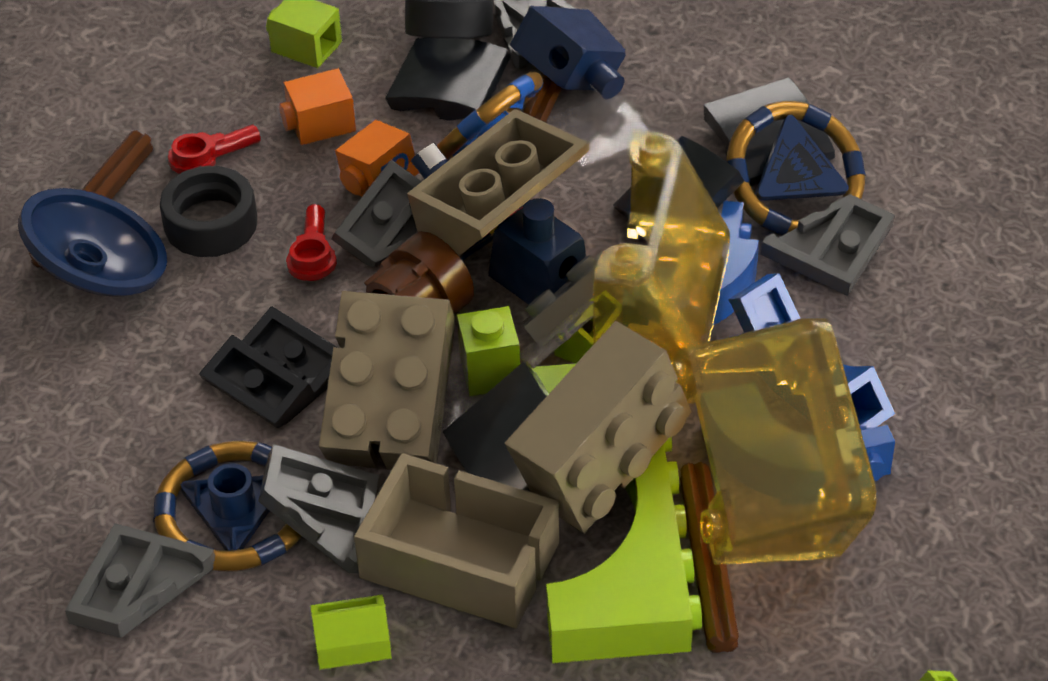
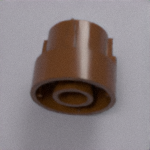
(424, 269)

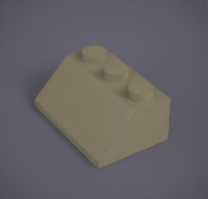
(492, 179)

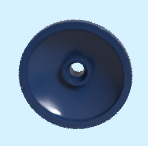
(92, 242)

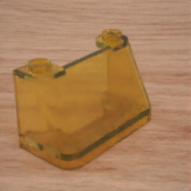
(675, 281)
(779, 444)

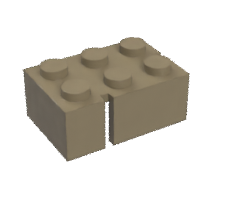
(387, 379)
(600, 425)
(466, 560)

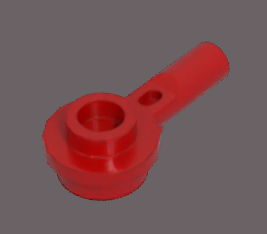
(202, 149)
(311, 255)

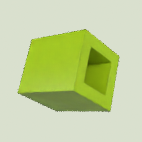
(304, 31)
(487, 348)

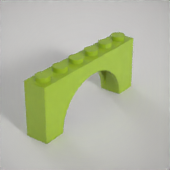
(638, 595)

